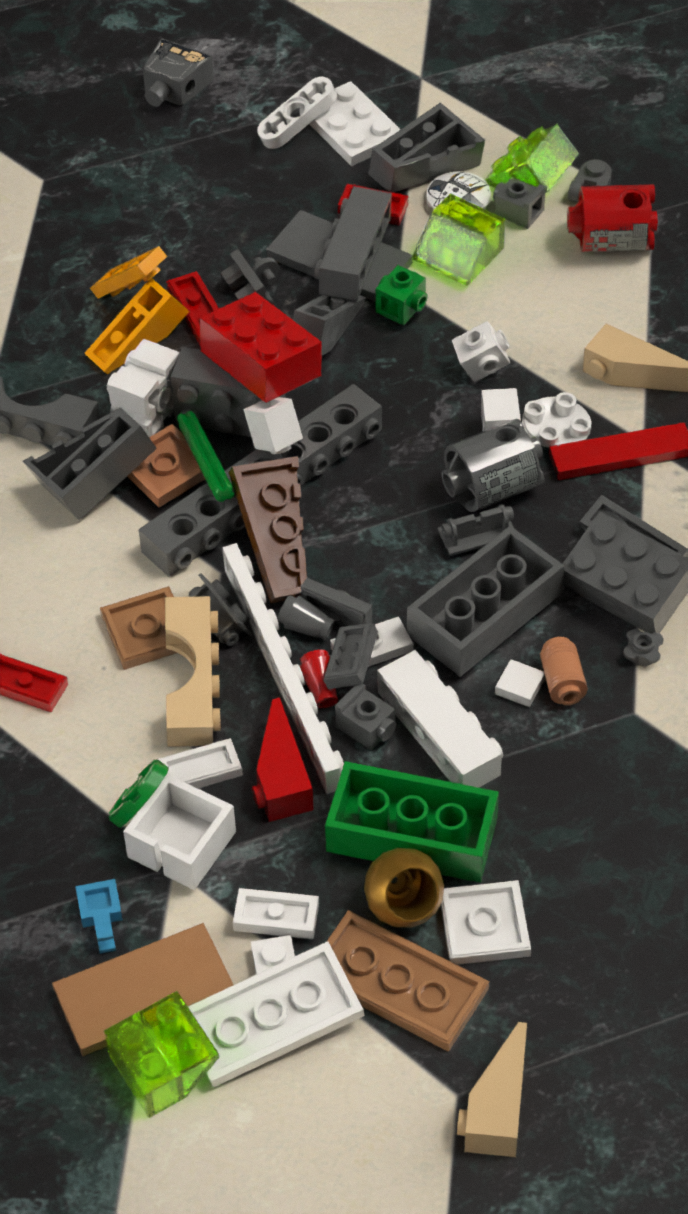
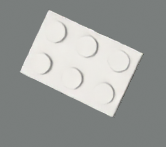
(353, 124)

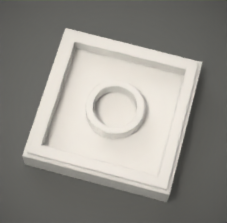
(485, 923)

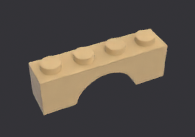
(189, 709)

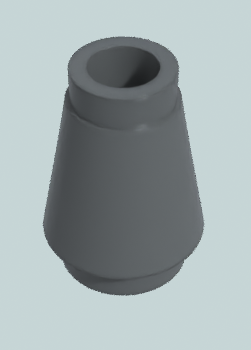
(305, 618)

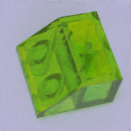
(535, 159)
(460, 239)
(161, 1053)

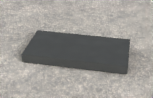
(304, 241)

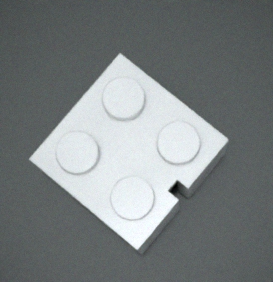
(180, 831)

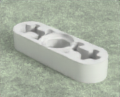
(300, 99)

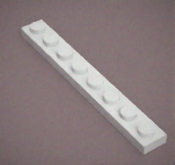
(287, 676)

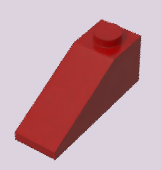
(281, 774)

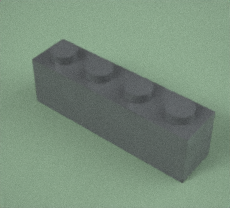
(353, 243)

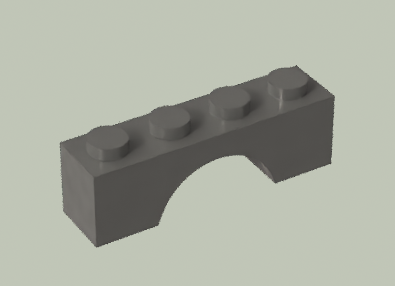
(46, 422)

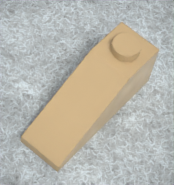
(631, 362)
(495, 1101)

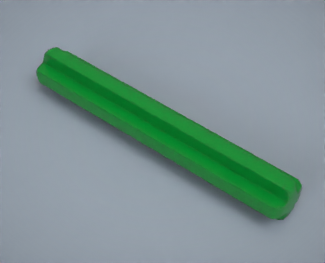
(205, 456)

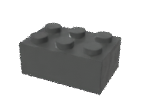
(210, 393)
(627, 574)

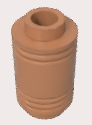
(563, 671)

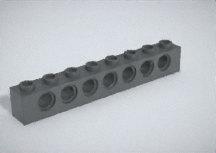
(202, 521)

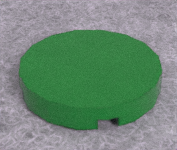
(137, 795)

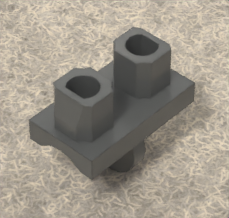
(261, 273)

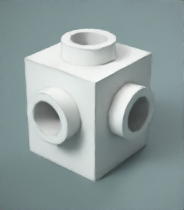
(482, 351)

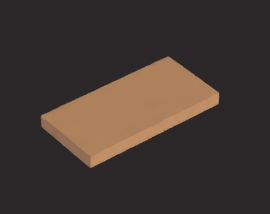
(137, 979)
(406, 981)

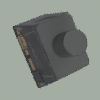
(176, 73)

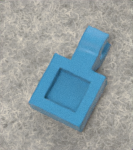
(98, 908)

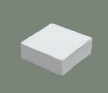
(520, 683)

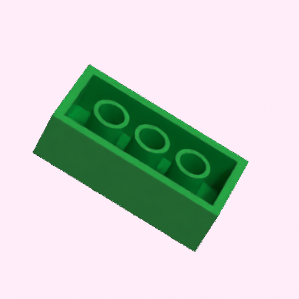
(394, 809)

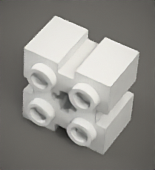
(145, 385)

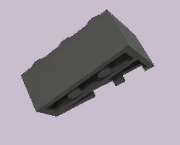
(426, 149)
(93, 462)

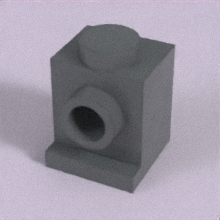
(519, 201)
(365, 717)

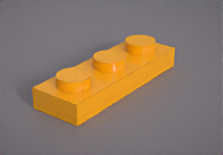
(129, 273)

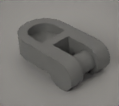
(590, 174)

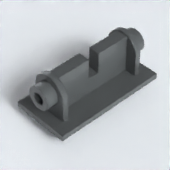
(475, 532)
(230, 618)

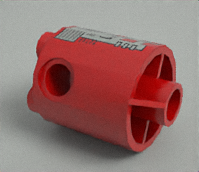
(614, 218)

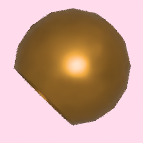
(412, 896)

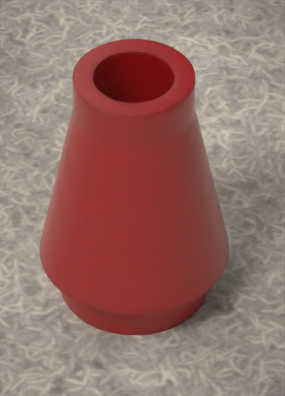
(314, 668)

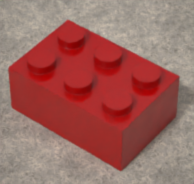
(260, 347)

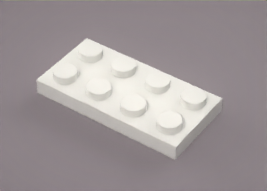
(276, 1012)

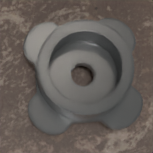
(645, 654)

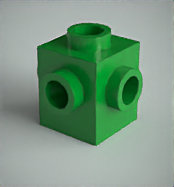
(400, 294)

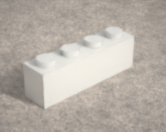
(439, 721)

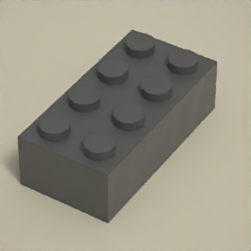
(485, 600)

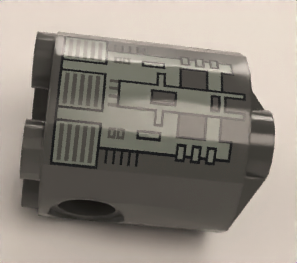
(492, 466)

